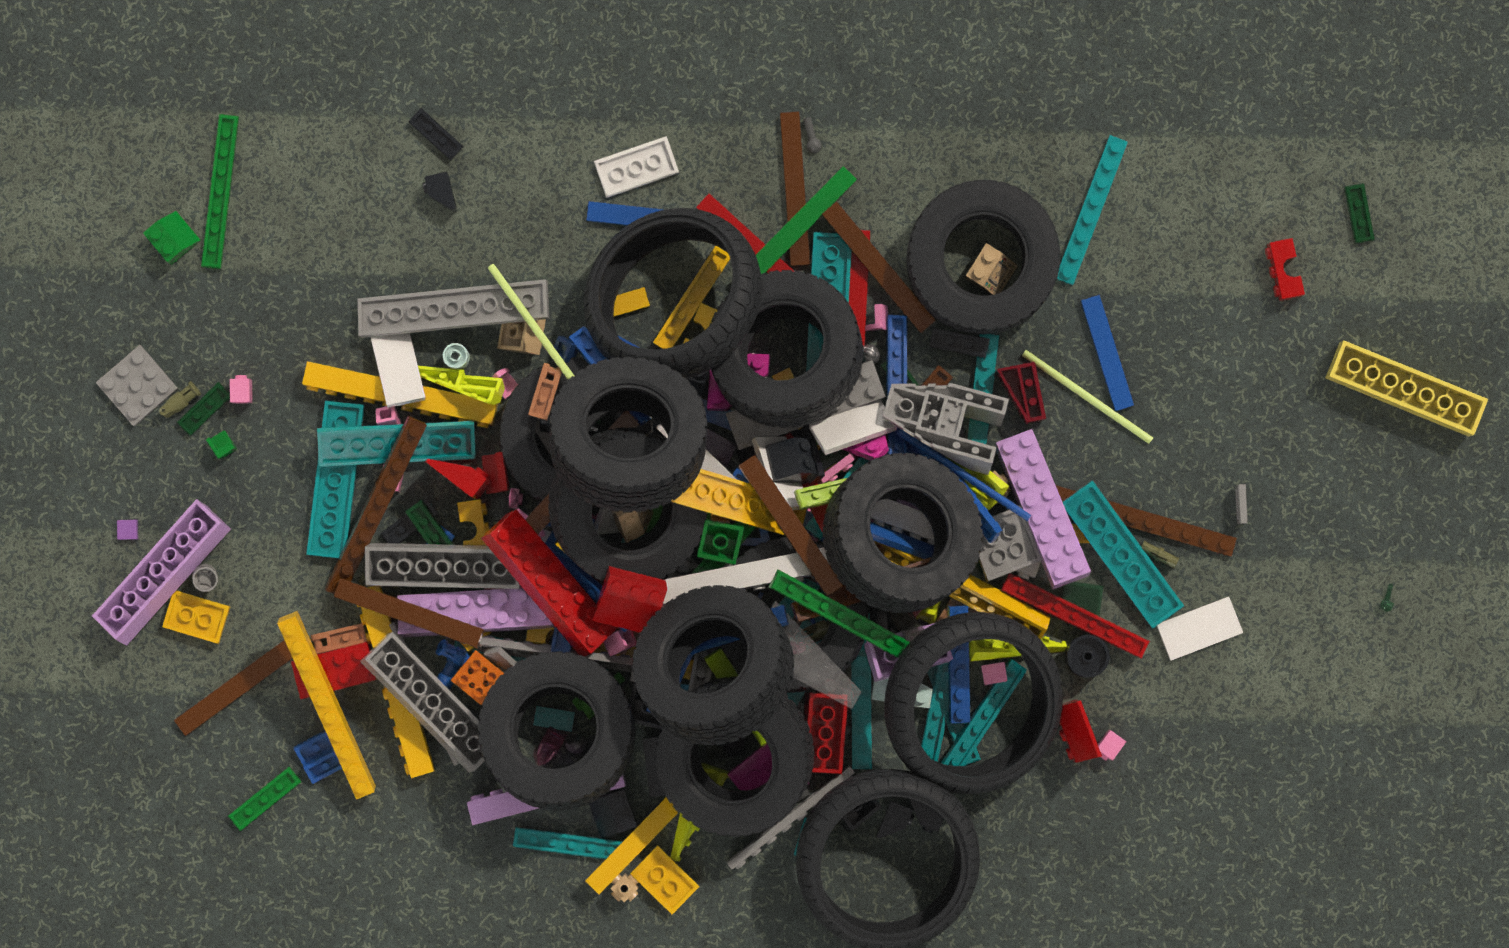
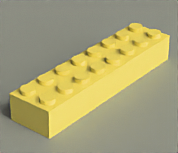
(1406, 388)

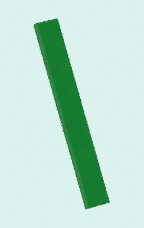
(220, 191)
(804, 219)
(838, 613)

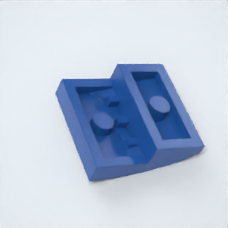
(318, 757)

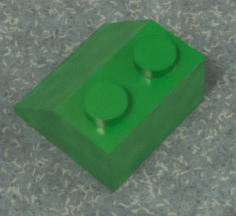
(172, 237)
(720, 541)

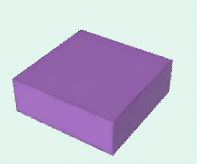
(127, 529)

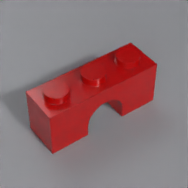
(1286, 286)

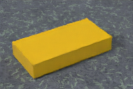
(630, 302)

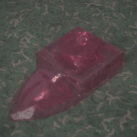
(550, 745)

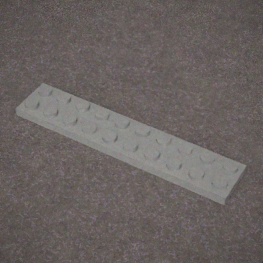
(450, 309)

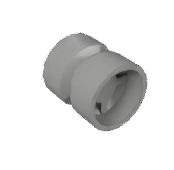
(205, 577)

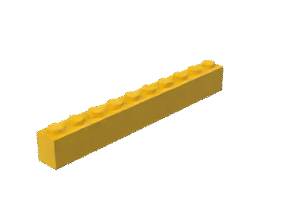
(370, 388)
(982, 596)
(326, 704)
(407, 727)

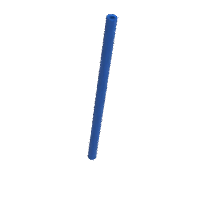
(965, 475)

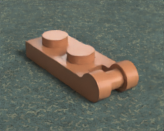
(545, 392)
(339, 638)

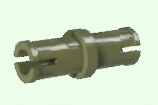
(1159, 554)

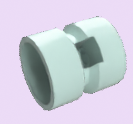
(456, 356)

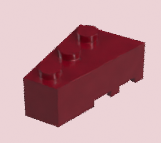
(1024, 390)

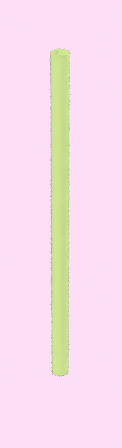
(530, 321)
(1087, 396)

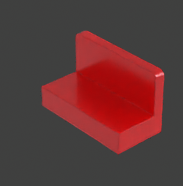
(496, 468)

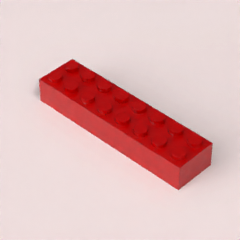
(547, 582)

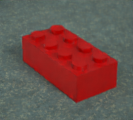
(341, 668)
(828, 727)

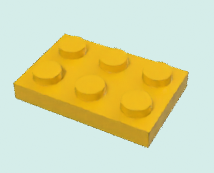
(196, 616)
(664, 879)

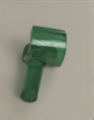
(1387, 605)

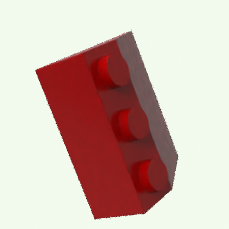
(468, 479)
(629, 599)
(1077, 732)

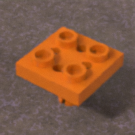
(478, 677)

